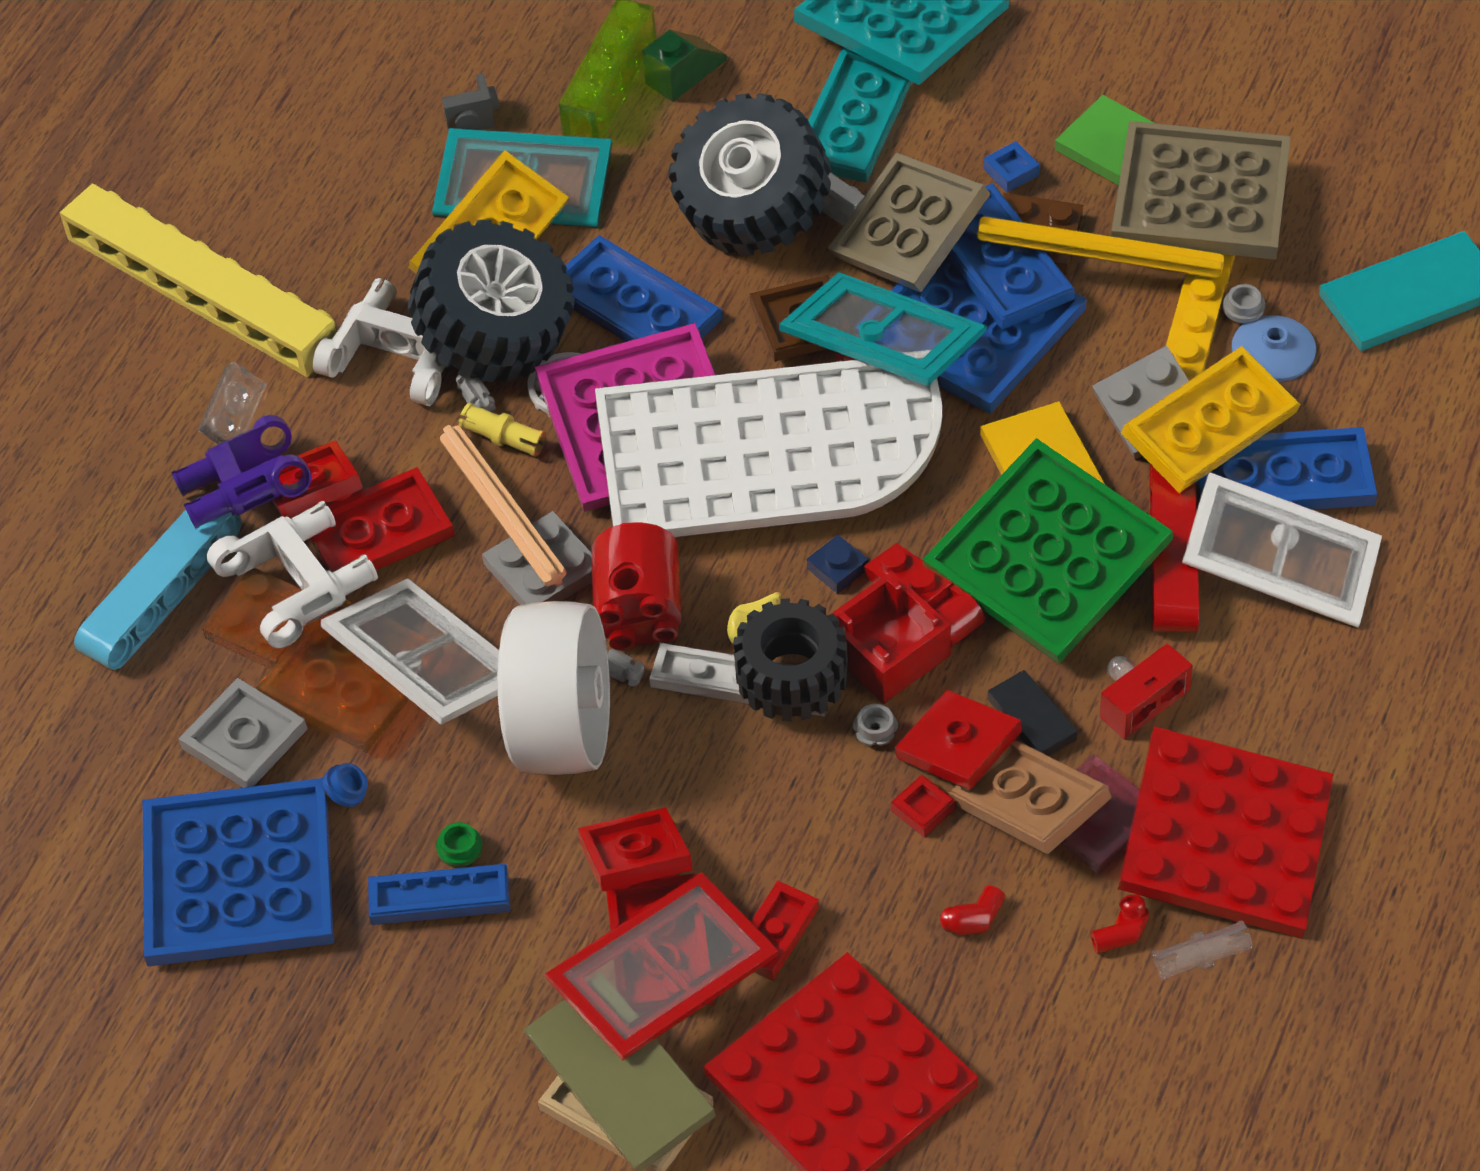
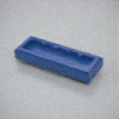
(439, 894)

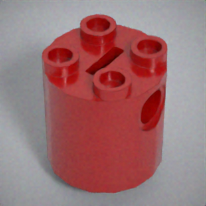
(637, 584)

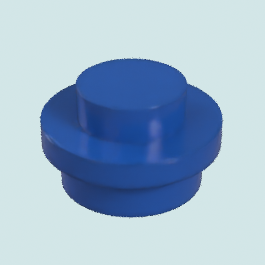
(345, 784)

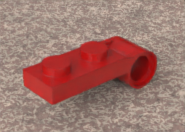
(941, 594)

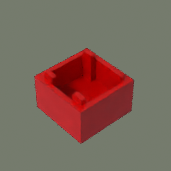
(892, 636)

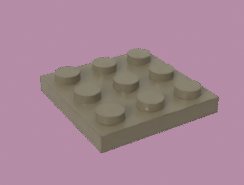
(909, 221)

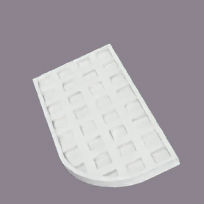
(764, 446)

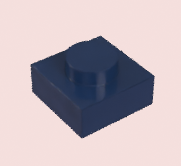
(837, 564)

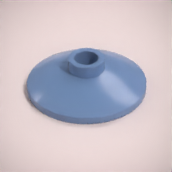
(1278, 345)

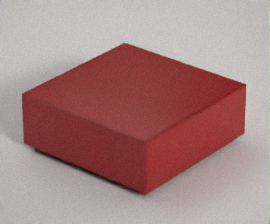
(923, 805)

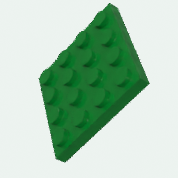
(1048, 550)

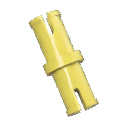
(502, 429)

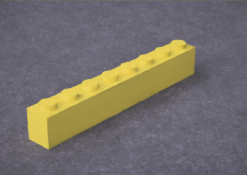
(197, 277)

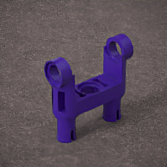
(245, 474)

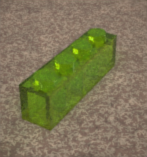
(607, 70)

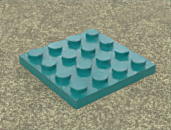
(901, 34)

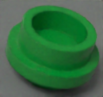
(459, 845)

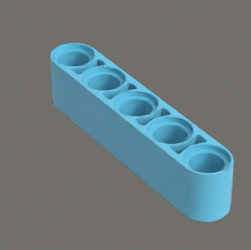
(151, 590)

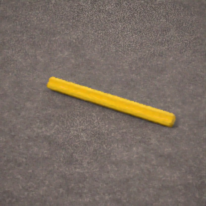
(1100, 247)

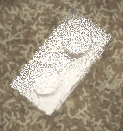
(232, 404)

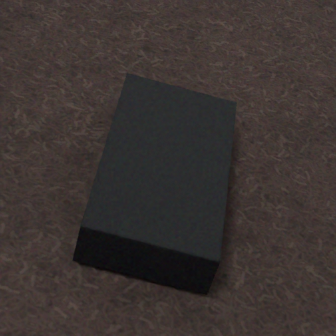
(1041, 720)

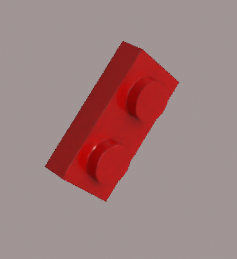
(783, 921)

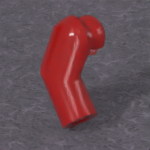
(974, 917)
(1127, 927)

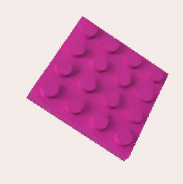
(571, 398)

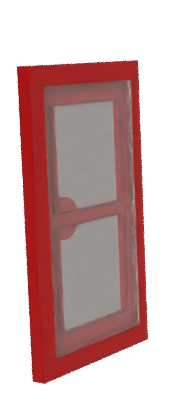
(661, 965)

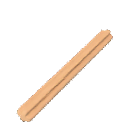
(503, 506)

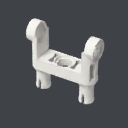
(374, 326)
(320, 588)

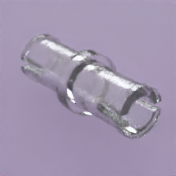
(1202, 950)

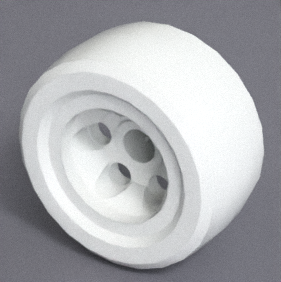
(554, 688)

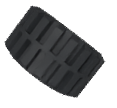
(795, 688)

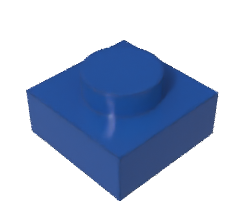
(1011, 166)

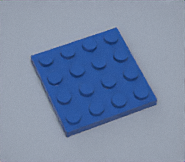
(999, 357)
(236, 872)

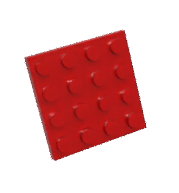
(1226, 832)
(841, 1073)

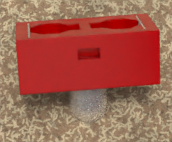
(1143, 689)

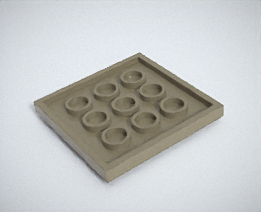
(1202, 189)

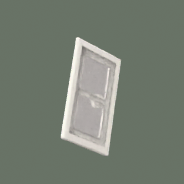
(1282, 549)
(419, 649)

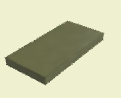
(637, 1102)

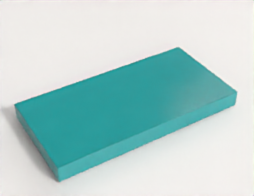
(857, 113)
(1406, 291)

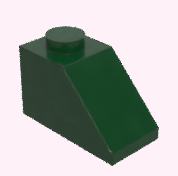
(678, 63)

